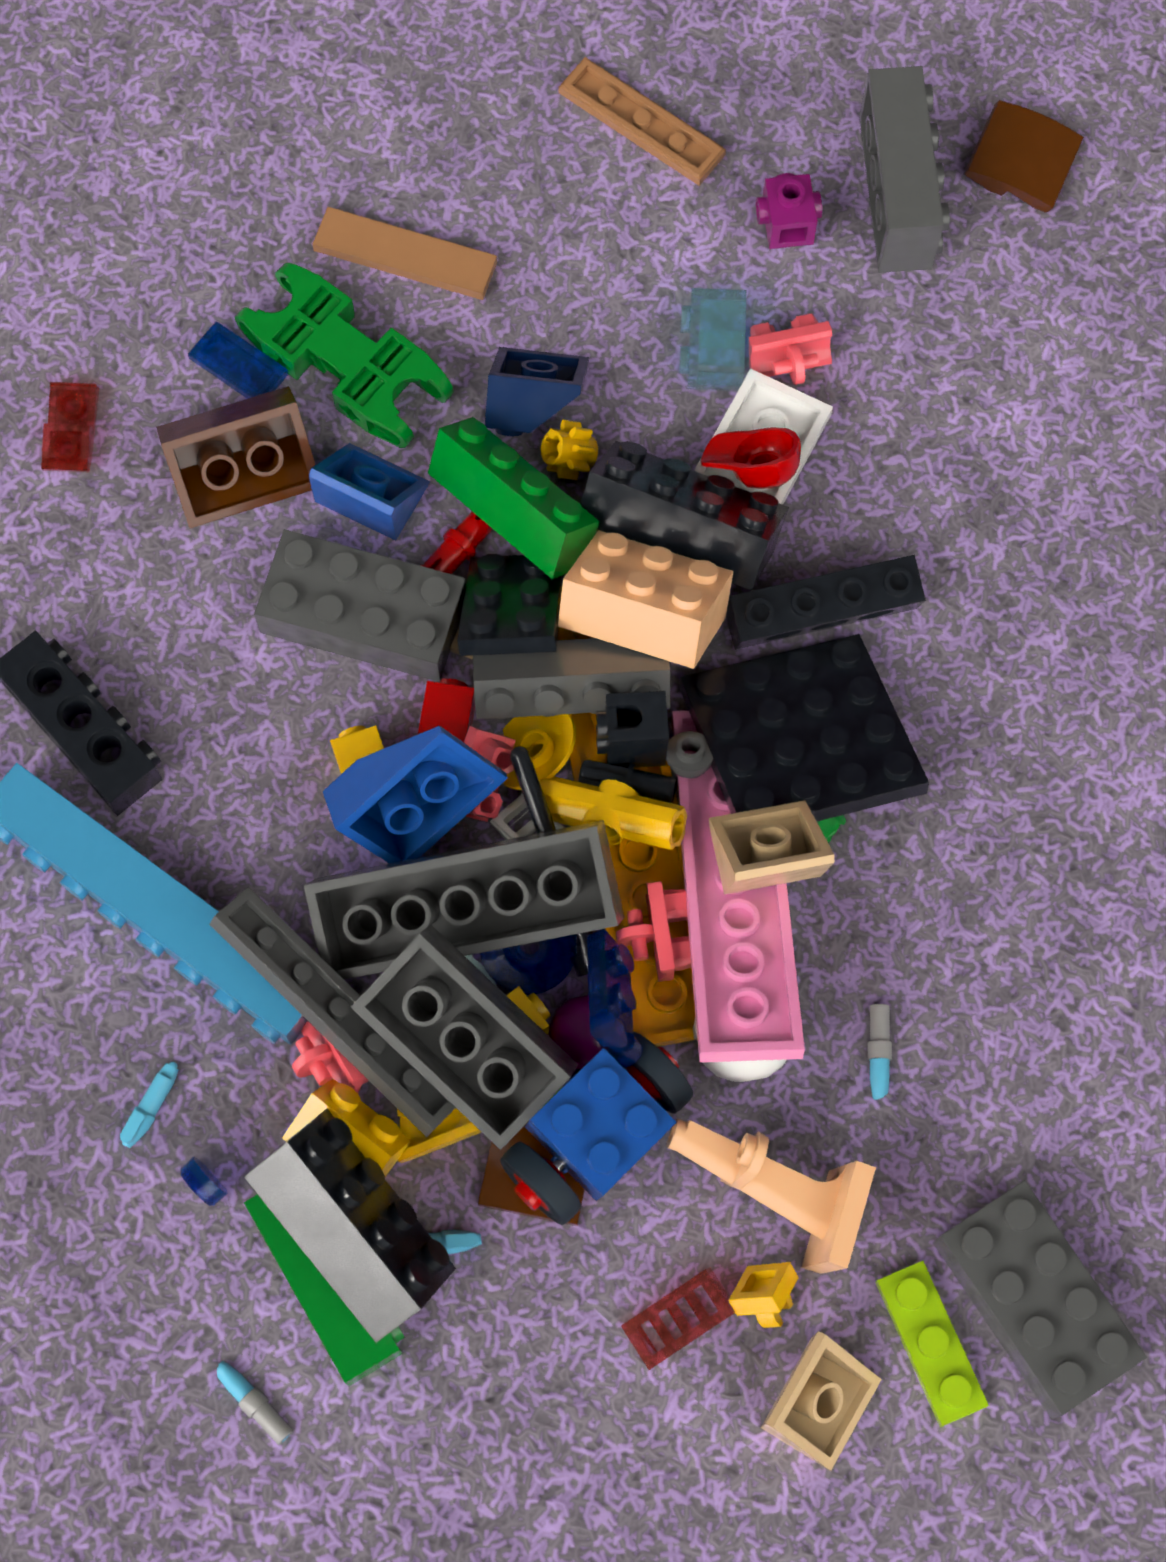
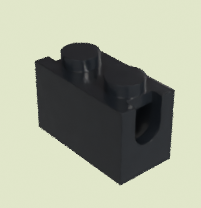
(634, 729)

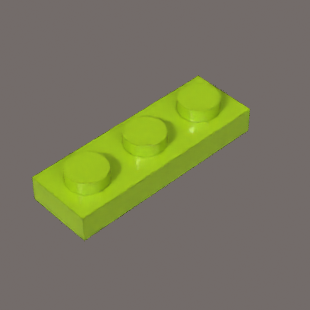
(931, 1343)

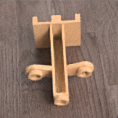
(824, 1209)

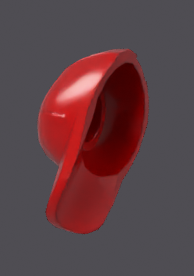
(757, 457)

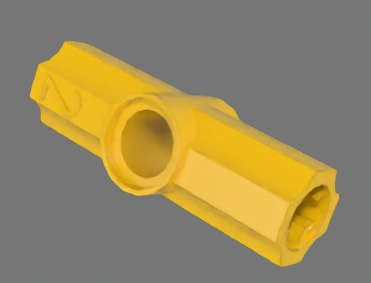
(620, 807)

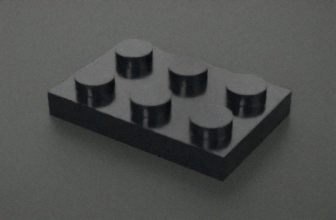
(509, 607)

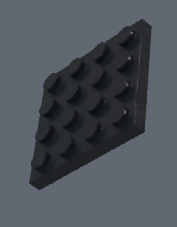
(805, 730)

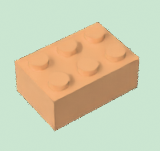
(645, 598)

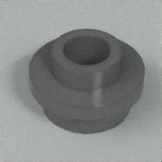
(687, 764)

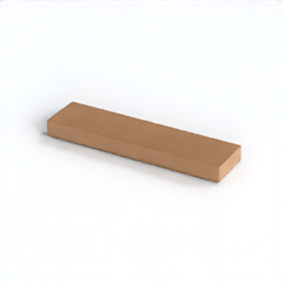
(642, 121)
(405, 253)

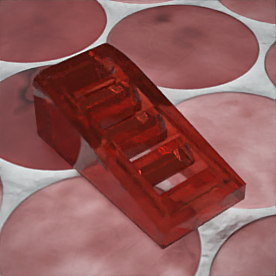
(716, 1294)

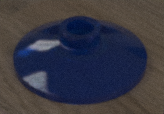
(532, 972)

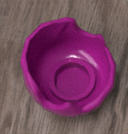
(572, 1030)

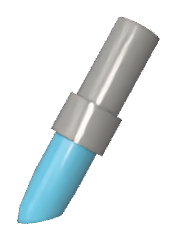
(879, 1050)
(253, 1403)

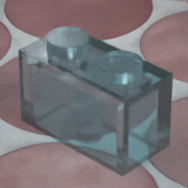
(715, 339)

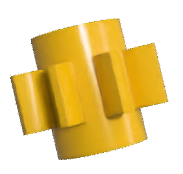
(569, 450)

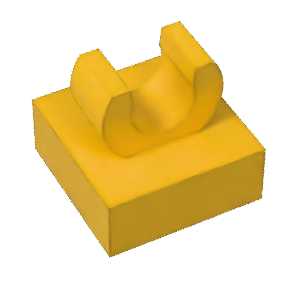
(765, 1292)

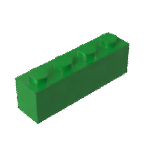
(511, 496)
(341, 1333)

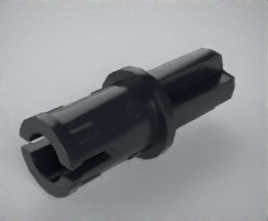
(644, 783)

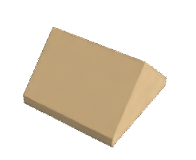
(769, 847)
(822, 1401)

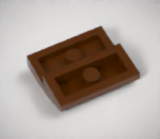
(1023, 155)

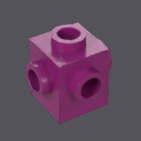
(789, 210)

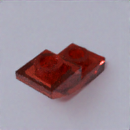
(70, 427)

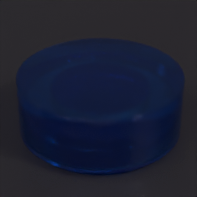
(203, 1182)

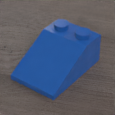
(410, 794)

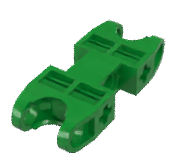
(318, 333)

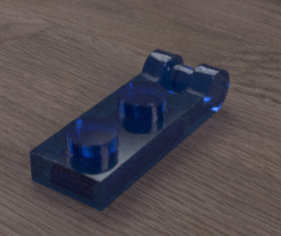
(612, 997)

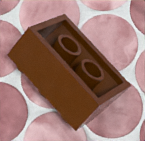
(238, 456)

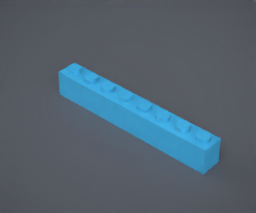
(139, 895)

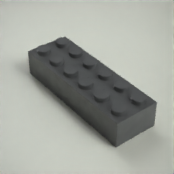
(472, 895)

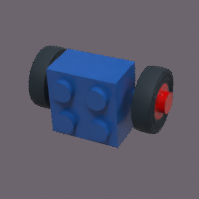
(597, 1129)

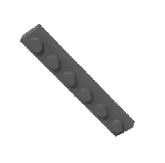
(326, 1004)

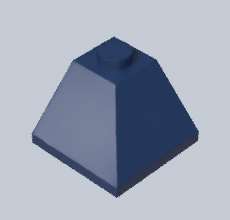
(530, 388)

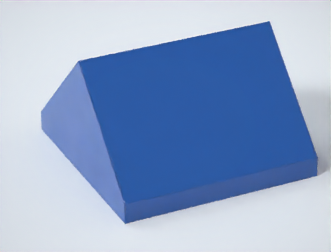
(367, 489)

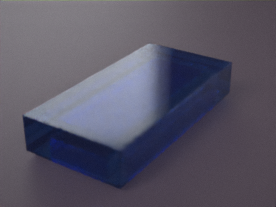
(237, 362)

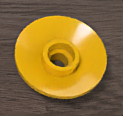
(547, 740)

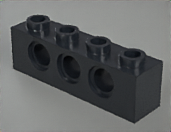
(824, 602)
(118, 782)

